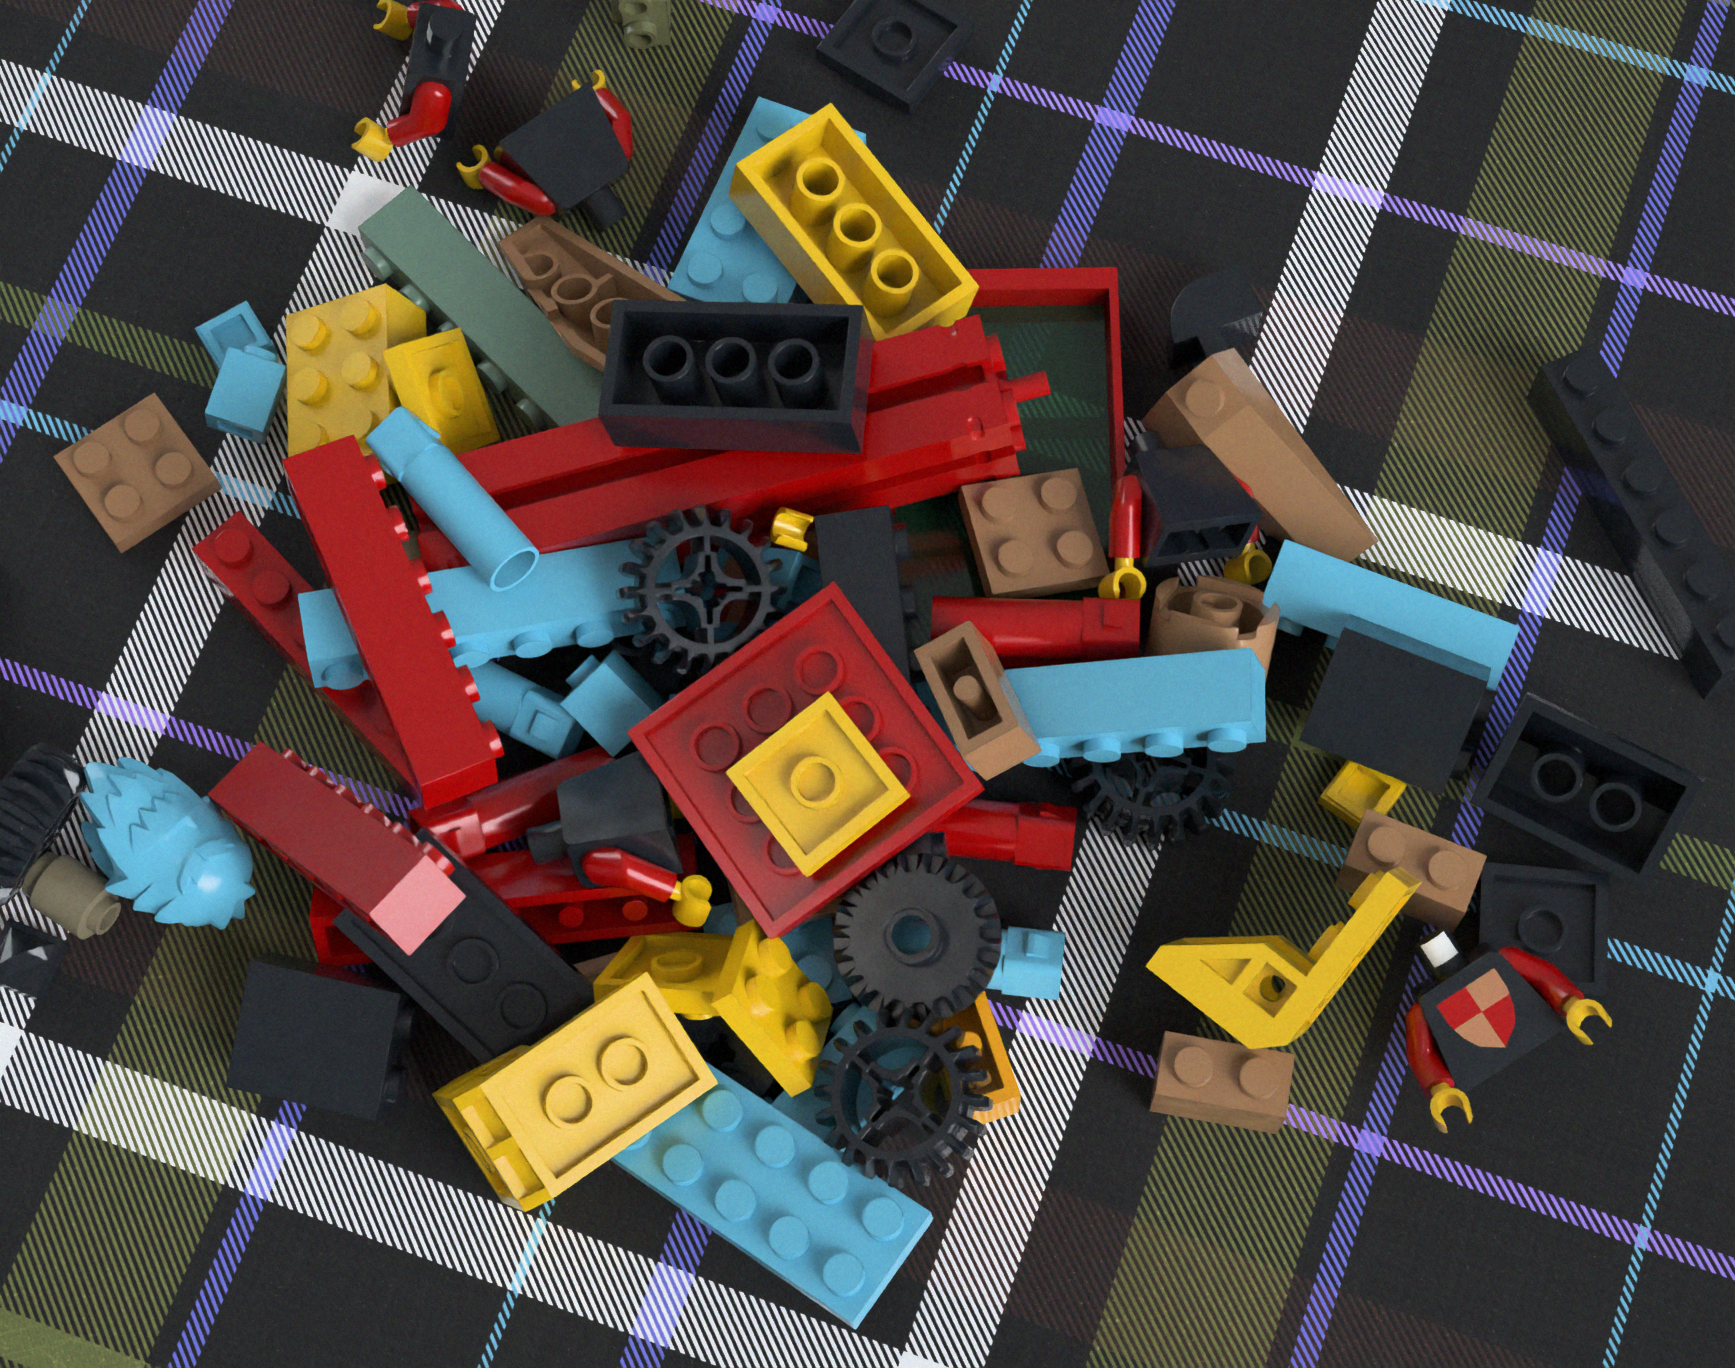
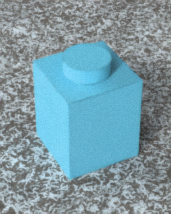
(246, 393)
(609, 699)

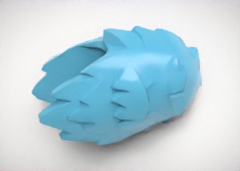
(165, 845)

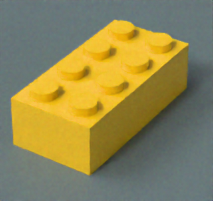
(850, 228)

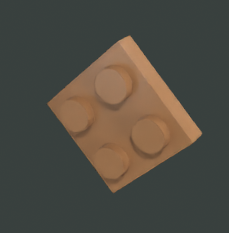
(138, 472)
(1033, 535)

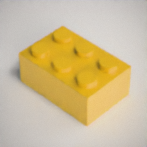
(339, 368)

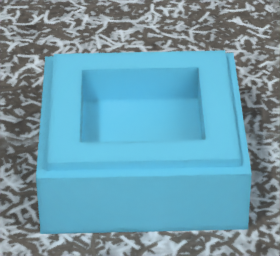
(234, 330)

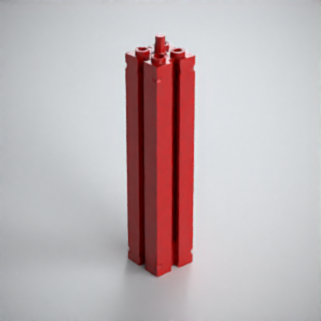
(932, 424)

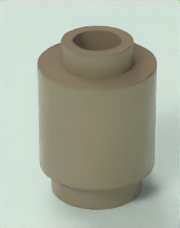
(71, 895)

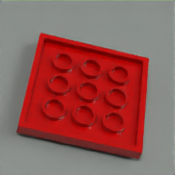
(752, 697)

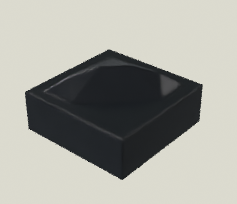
(29, 959)

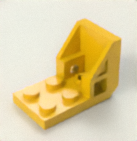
(1235, 974)
(576, 1095)

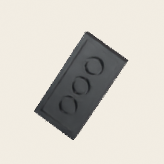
(481, 969)

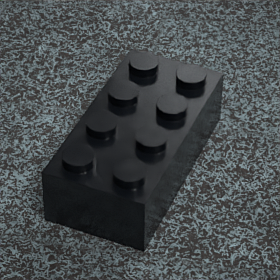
(737, 376)

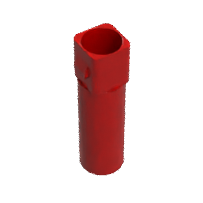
(1046, 628)
(504, 808)
(1013, 833)

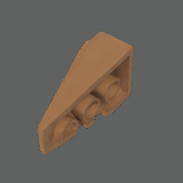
(576, 284)
(1246, 430)

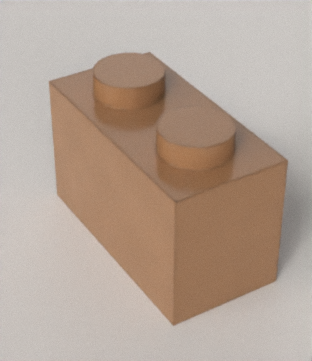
(977, 700)
(1445, 868)
(1222, 1082)

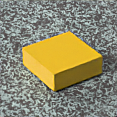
(1360, 788)

